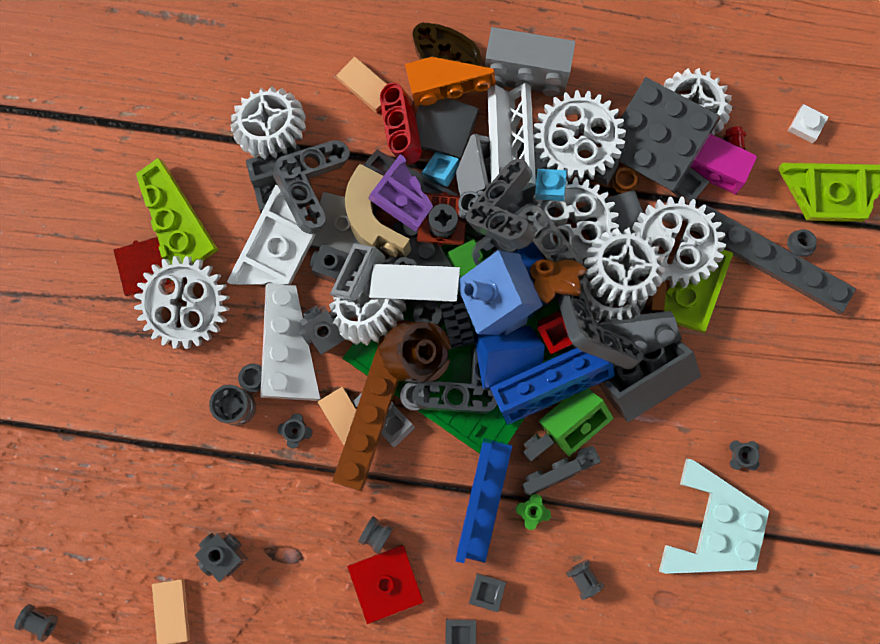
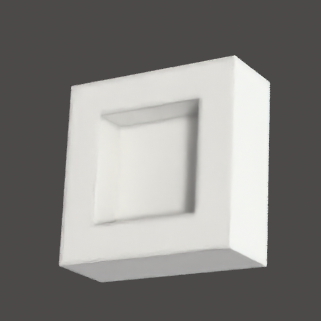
(808, 123)

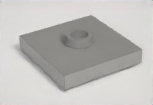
(336, 229)

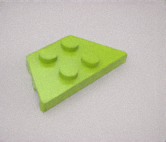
(833, 190)

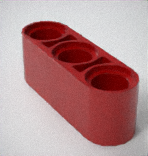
(400, 123)

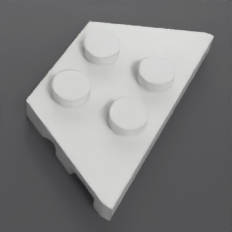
(273, 248)

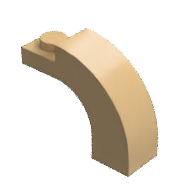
(361, 218)

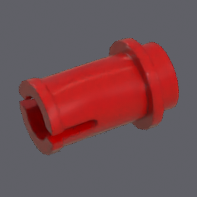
(735, 136)

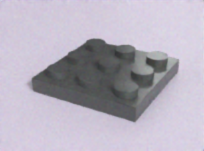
(664, 133)

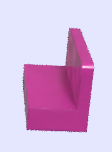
(724, 164)

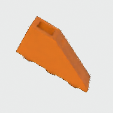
(442, 78)

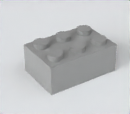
(530, 59)

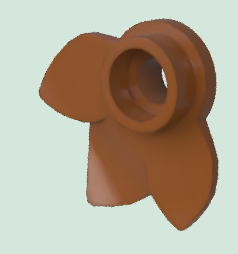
(556, 277)

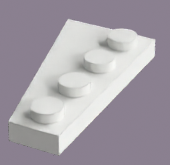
(286, 355)

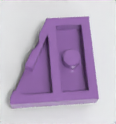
(402, 195)

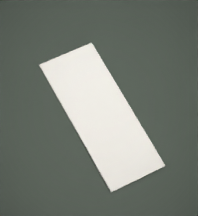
(414, 282)

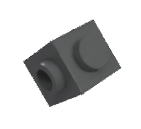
(328, 263)

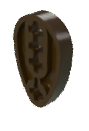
(444, 39)

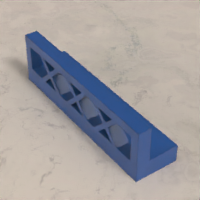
(550, 383)
(484, 501)

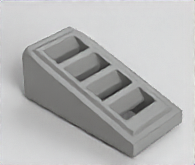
(357, 266)

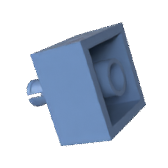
(498, 293)

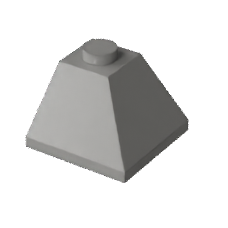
(474, 167)

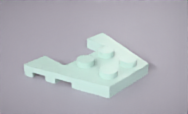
(729, 532)

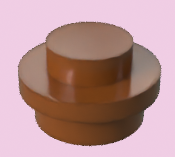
(624, 180)

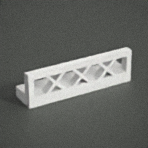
(502, 129)

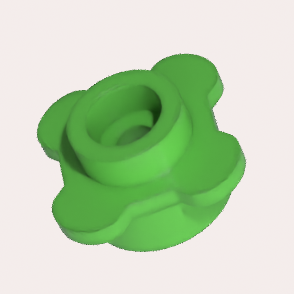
(524, 510)

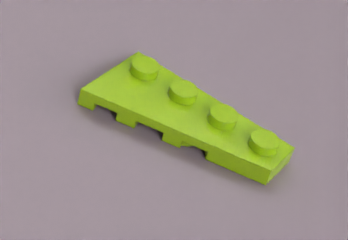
(173, 216)

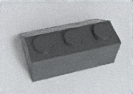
(651, 380)

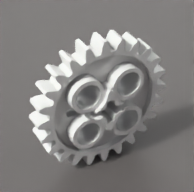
(591, 114)
(598, 209)
(702, 252)
(156, 298)

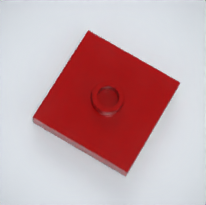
(385, 584)

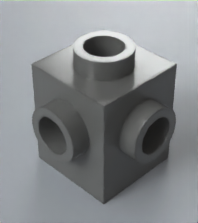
(322, 338)
(230, 558)

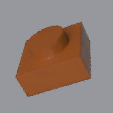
(657, 301)

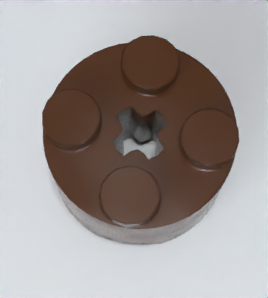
(415, 351)

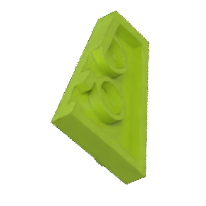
(695, 304)

